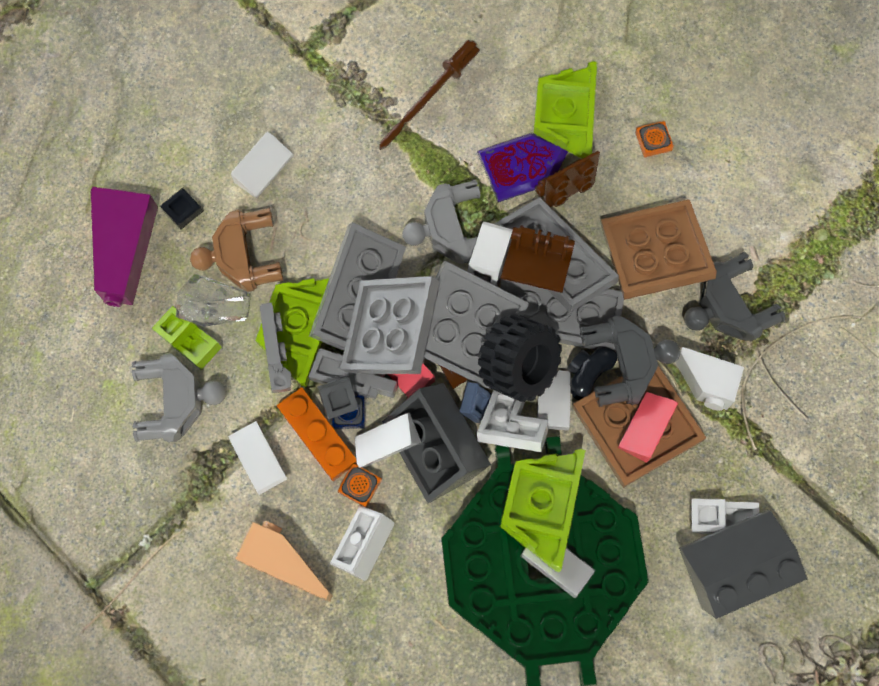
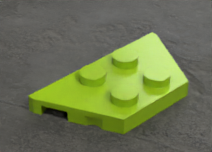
(567, 109)
(298, 309)
(543, 504)

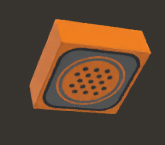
(654, 139)
(359, 485)

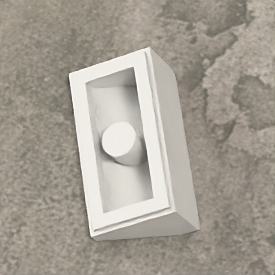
(261, 165)
(386, 440)
(362, 542)
(572, 575)

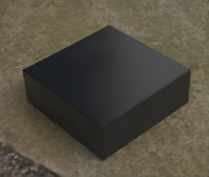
(181, 208)

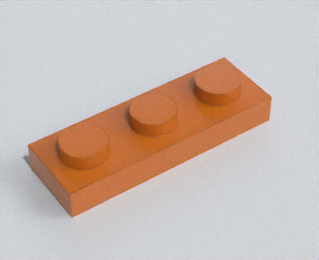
(317, 434)

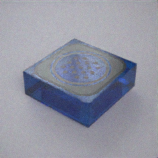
(353, 419)

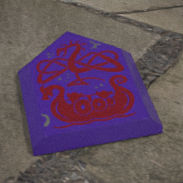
(520, 164)

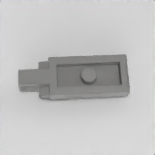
(327, 369)
(279, 376)

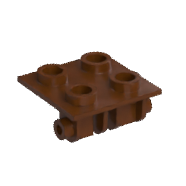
(574, 178)
(538, 259)

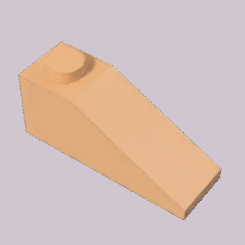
(274, 555)

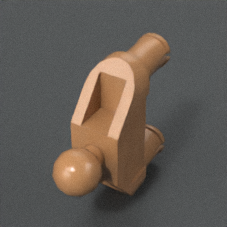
(232, 251)

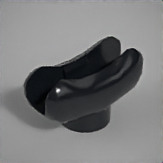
(588, 368)

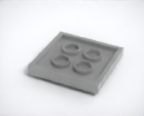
(463, 316)
(390, 326)

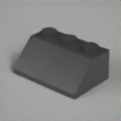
(448, 447)
(742, 564)

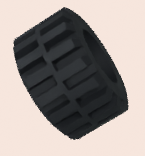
(520, 357)

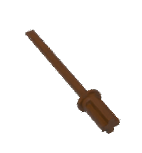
(452, 68)

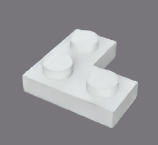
(506, 427)

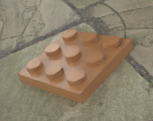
(658, 249)
(610, 422)

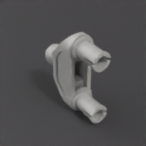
(443, 224)
(180, 398)

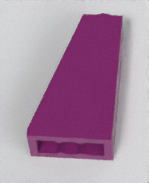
(120, 242)

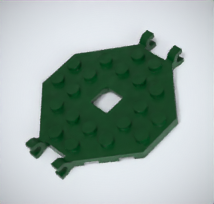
(536, 617)

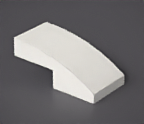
(555, 402)
(257, 458)
(716, 514)

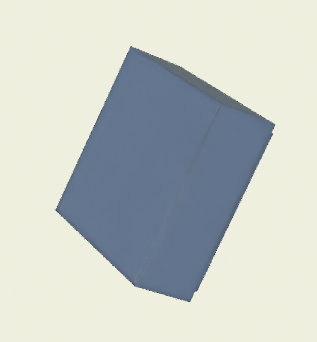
(475, 402)

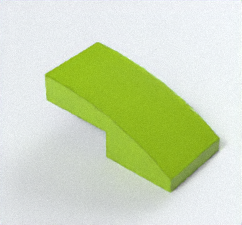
(187, 338)

